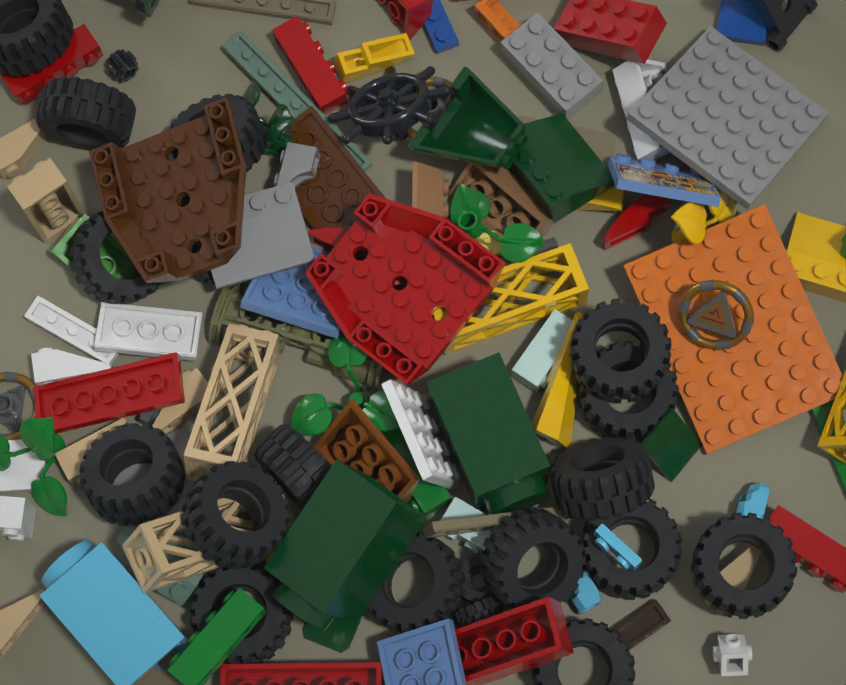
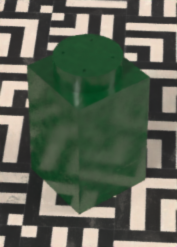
(490, 436)
(342, 547)

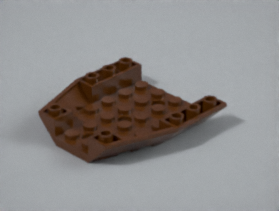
(144, 193)

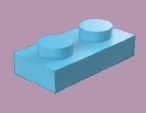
(624, 555)

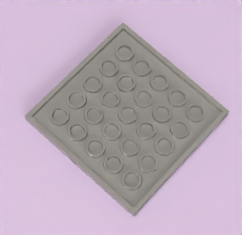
(728, 116)

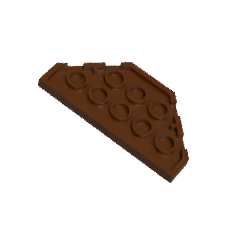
(339, 180)

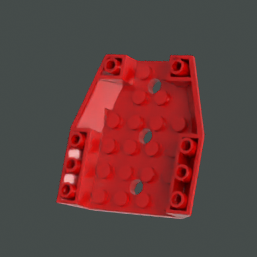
(441, 271)

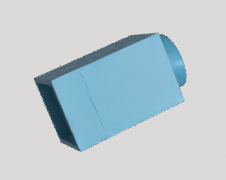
(109, 612)

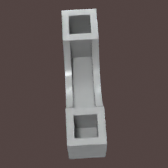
(298, 164)

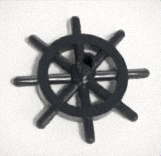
(389, 105)

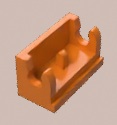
(495, 18)

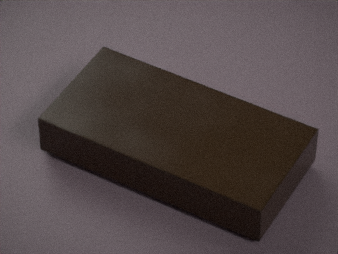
(643, 624)

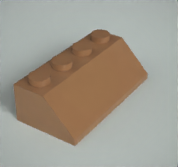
(429, 189)
(508, 197)

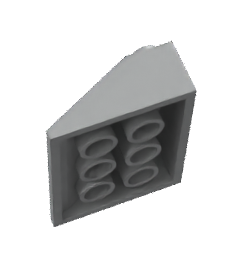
(271, 237)

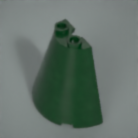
(473, 127)

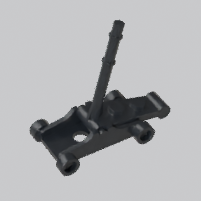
(782, 22)

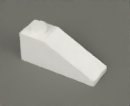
(58, 365)

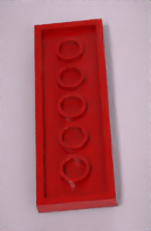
(111, 393)

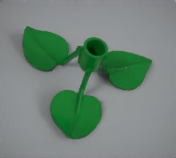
(472, 207)
(313, 414)
(42, 440)

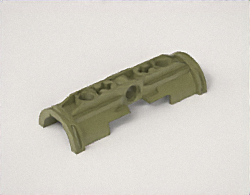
(229, 312)

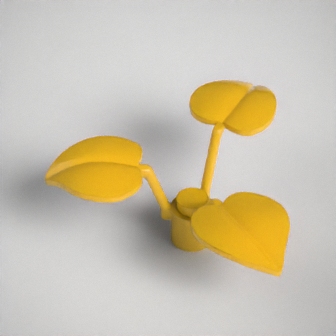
(692, 218)

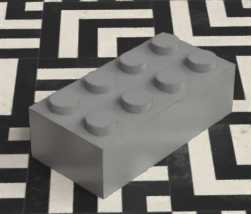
(551, 66)

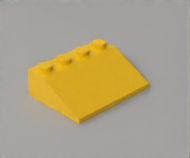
(816, 256)

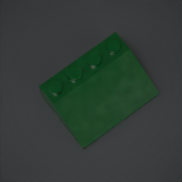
(560, 167)

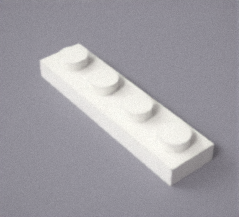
(67, 328)

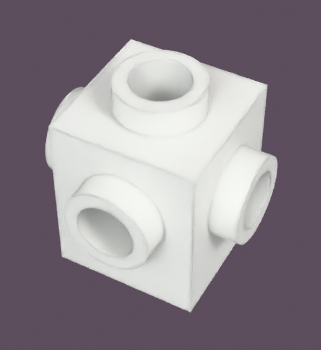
(732, 654)

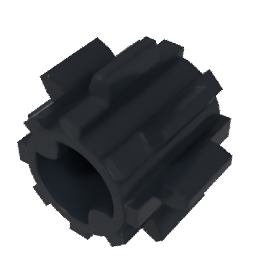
(122, 65)

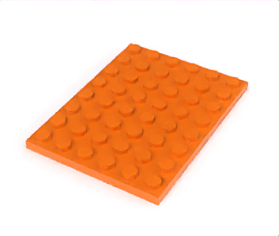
(783, 360)

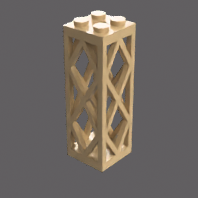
(261, 355)
(148, 544)

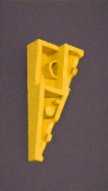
(557, 408)

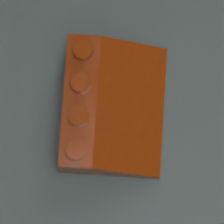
(361, 445)

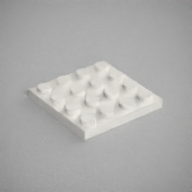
(422, 435)

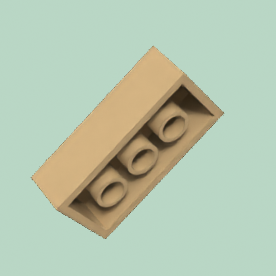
(46, 199)

